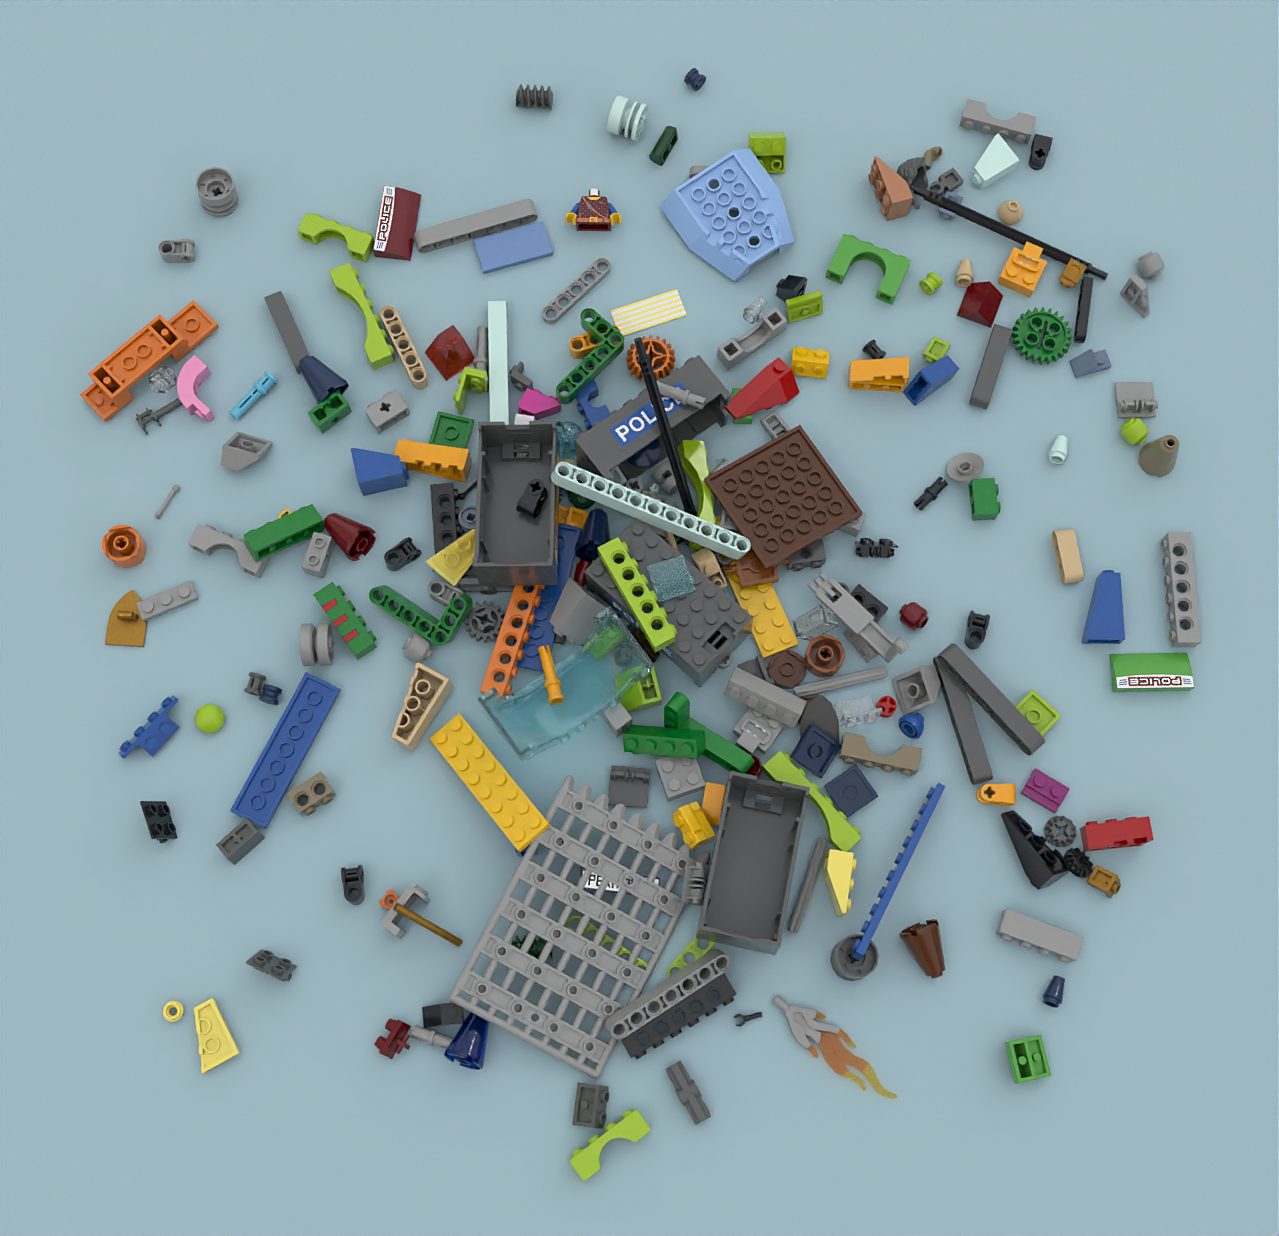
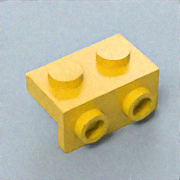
(810, 362)

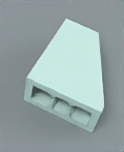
(995, 163)

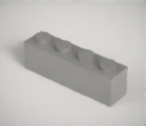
(765, 697)
(1039, 935)

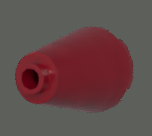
(350, 535)

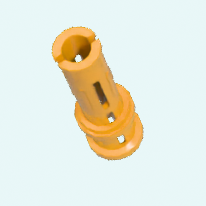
(552, 683)

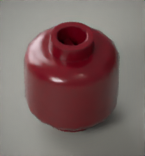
(913, 616)

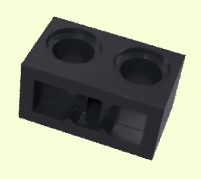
(869, 602)

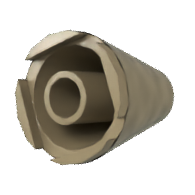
(1159, 456)

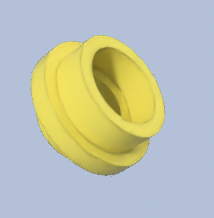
(167, 1011)

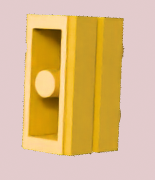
(693, 825)

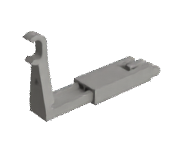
(856, 618)

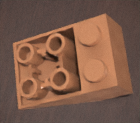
(890, 190)

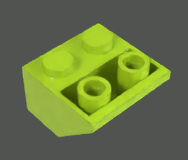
(769, 150)
(643, 694)

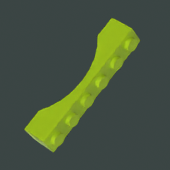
(375, 346)
(694, 463)
(840, 833)

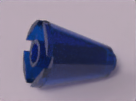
(469, 1043)

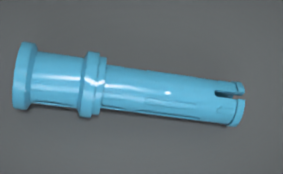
(259, 388)

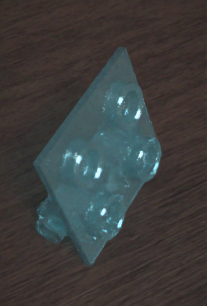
(671, 578)

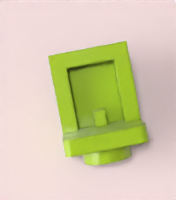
(936, 350)

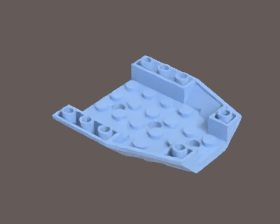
(704, 218)

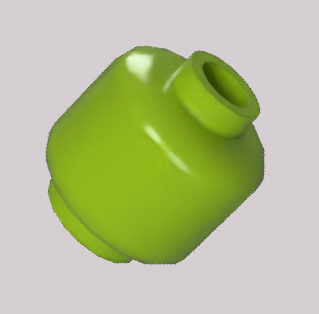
(1134, 431)

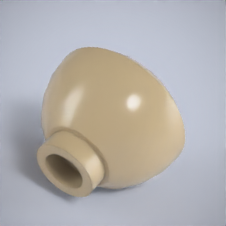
(1010, 212)

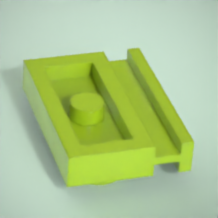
(804, 306)

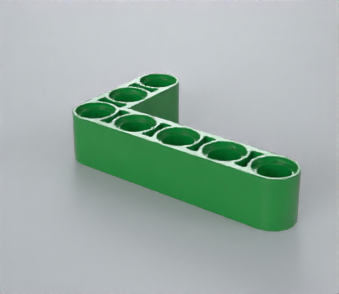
(593, 359)
(420, 615)
(717, 748)

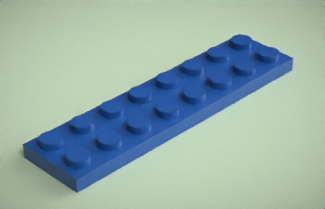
(542, 630)
(285, 750)

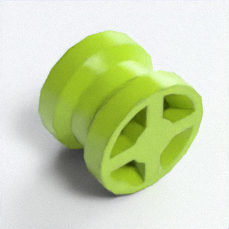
(930, 283)

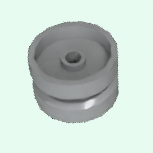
(316, 644)

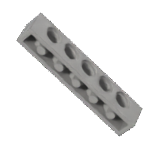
(1182, 544)

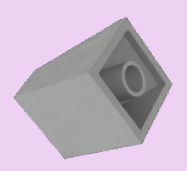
(576, 613)

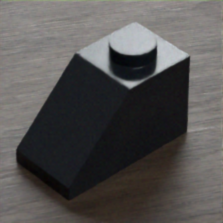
(791, 287)
(442, 1015)

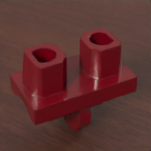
(396, 1039)

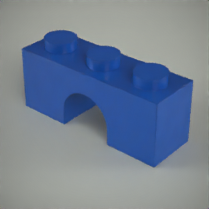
(591, 413)

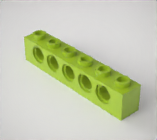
(657, 638)

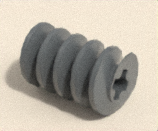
(534, 96)

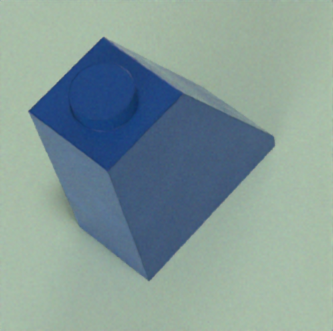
(930, 379)

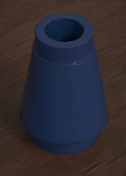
(1054, 993)

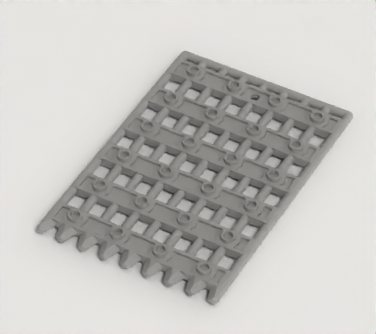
(573, 943)

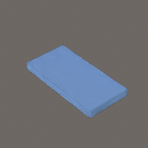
(513, 247)

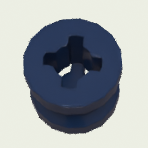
(695, 79)
(270, 694)

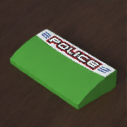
(1151, 672)

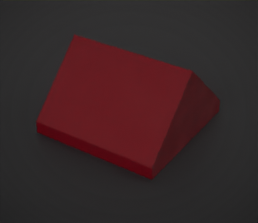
(980, 303)

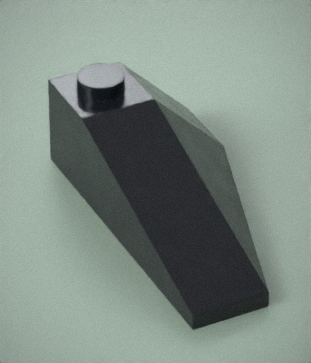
(1037, 859)

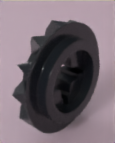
(1071, 861)

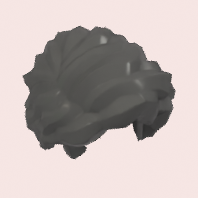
(914, 173)

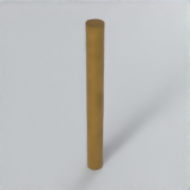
(427, 924)

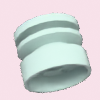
(627, 118)

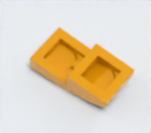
(572, 516)
(713, 802)

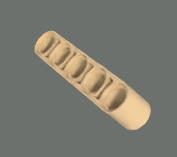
(401, 339)

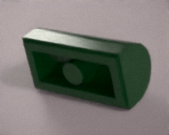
(664, 145)

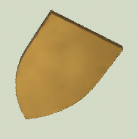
(125, 623)

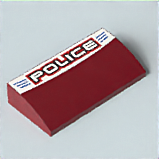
(396, 223)

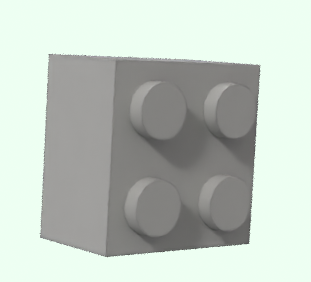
(679, 776)

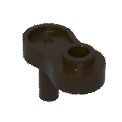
(644, 643)

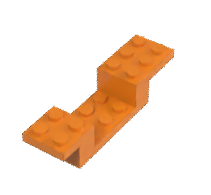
(142, 354)

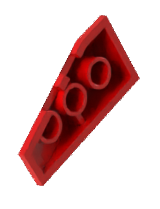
(768, 388)

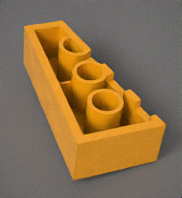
(435, 459)

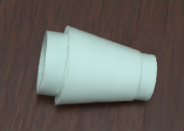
(1058, 452)

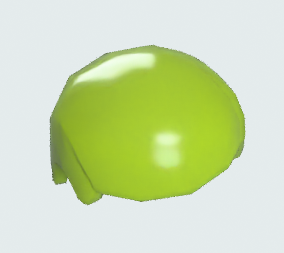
(209, 718)

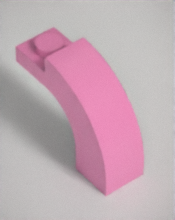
(188, 382)

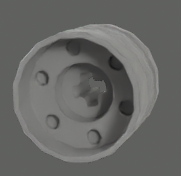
(217, 191)

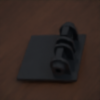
(867, 543)
(159, 820)

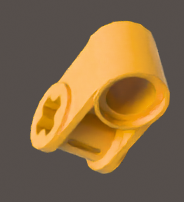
(1000, 794)

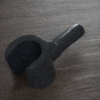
(748, 1017)

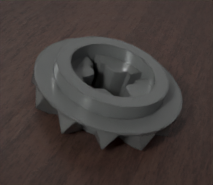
(1051, 831)

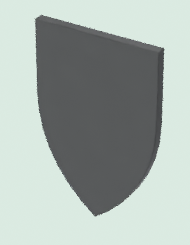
(821, 715)

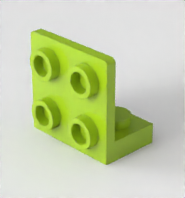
(470, 379)

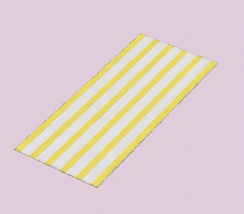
(648, 312)

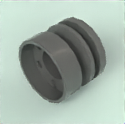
(860, 968)

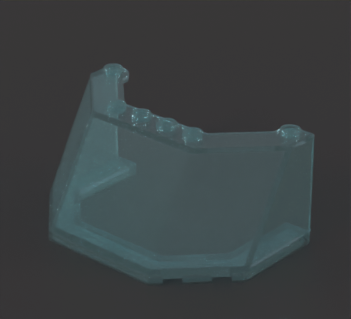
(591, 682)

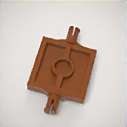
(751, 571)

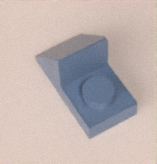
(1090, 362)

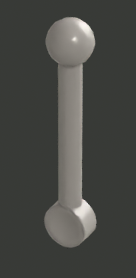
(175, 488)

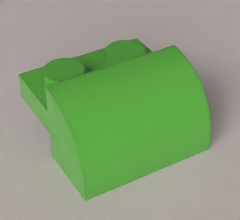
(1027, 1059)

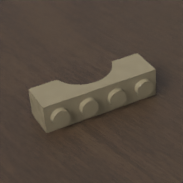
(856, 750)

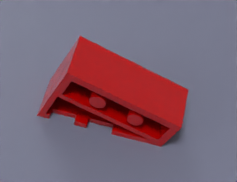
(1116, 834)

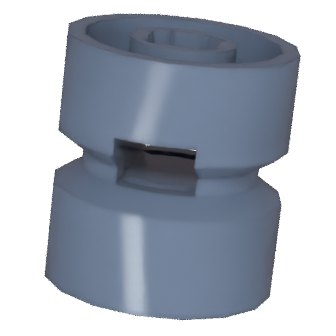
(467, 518)

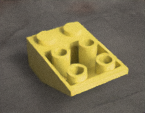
(837, 875)

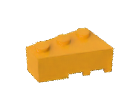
(879, 374)

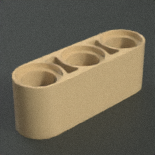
(1067, 556)

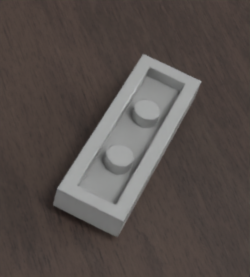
(167, 601)

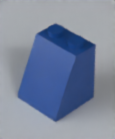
(378, 471)

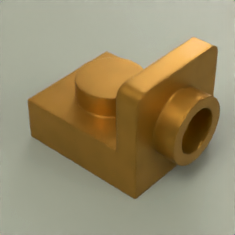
(1072, 273)
(1104, 881)

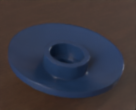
(646, 456)

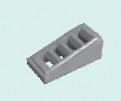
(771, 417)

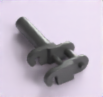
(156, 415)

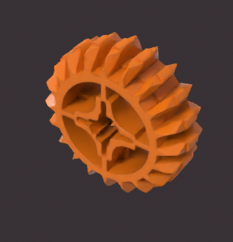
(666, 359)

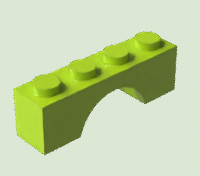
(316, 229)
(587, 1161)

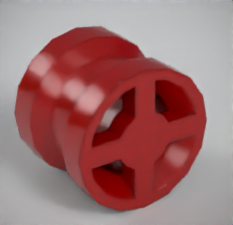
(887, 702)

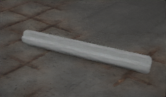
(840, 682)
(808, 884)

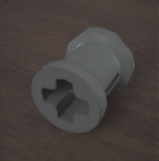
(255, 684)

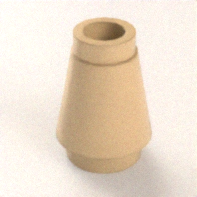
(964, 274)

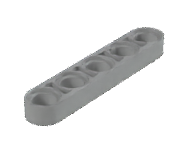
(573, 298)

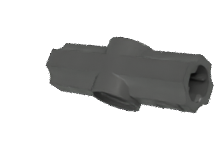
(470, 583)
(688, 1092)

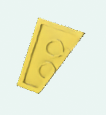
(454, 559)
(214, 1036)

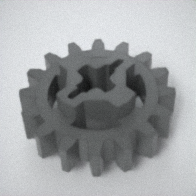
(477, 618)

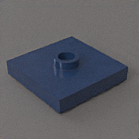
(815, 751)
(850, 791)

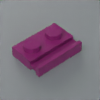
(1045, 790)

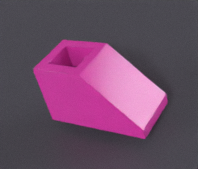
(538, 405)

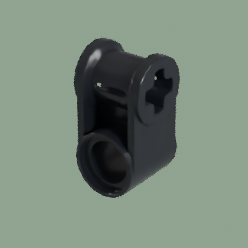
(1039, 151)
(532, 499)
(402, 553)
(977, 626)
(353, 880)

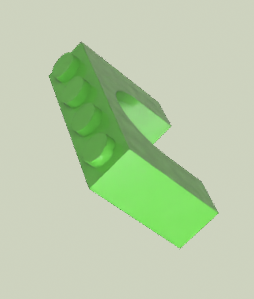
(853, 250)

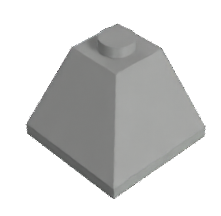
(243, 450)
(917, 688)

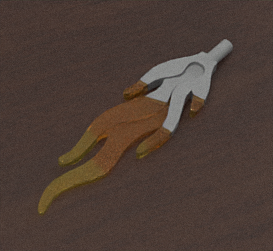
(826, 1038)

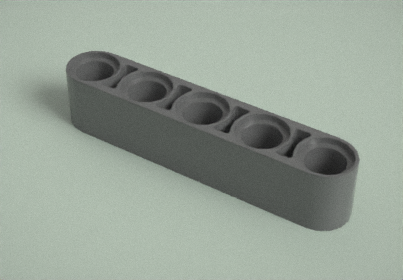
(287, 328)
(990, 366)

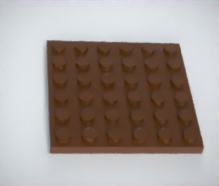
(783, 497)

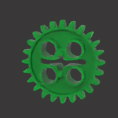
(1025, 330)

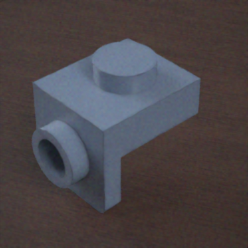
(954, 197)

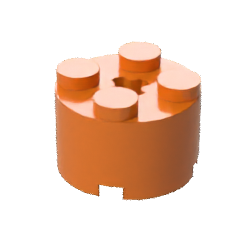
(124, 546)

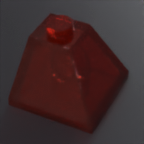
(449, 353)

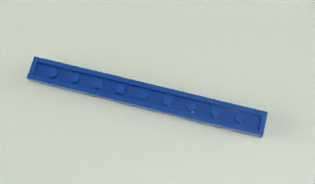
(894, 876)

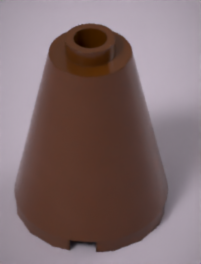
(925, 946)

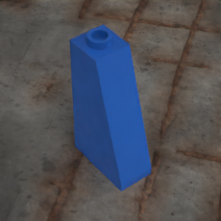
(1105, 612)

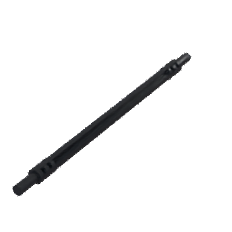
(1002, 229)
(664, 426)

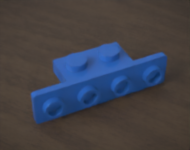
(154, 732)

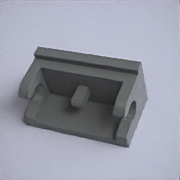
(240, 841)

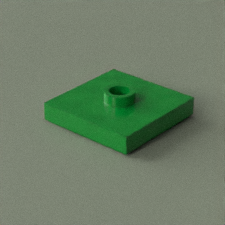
(451, 430)

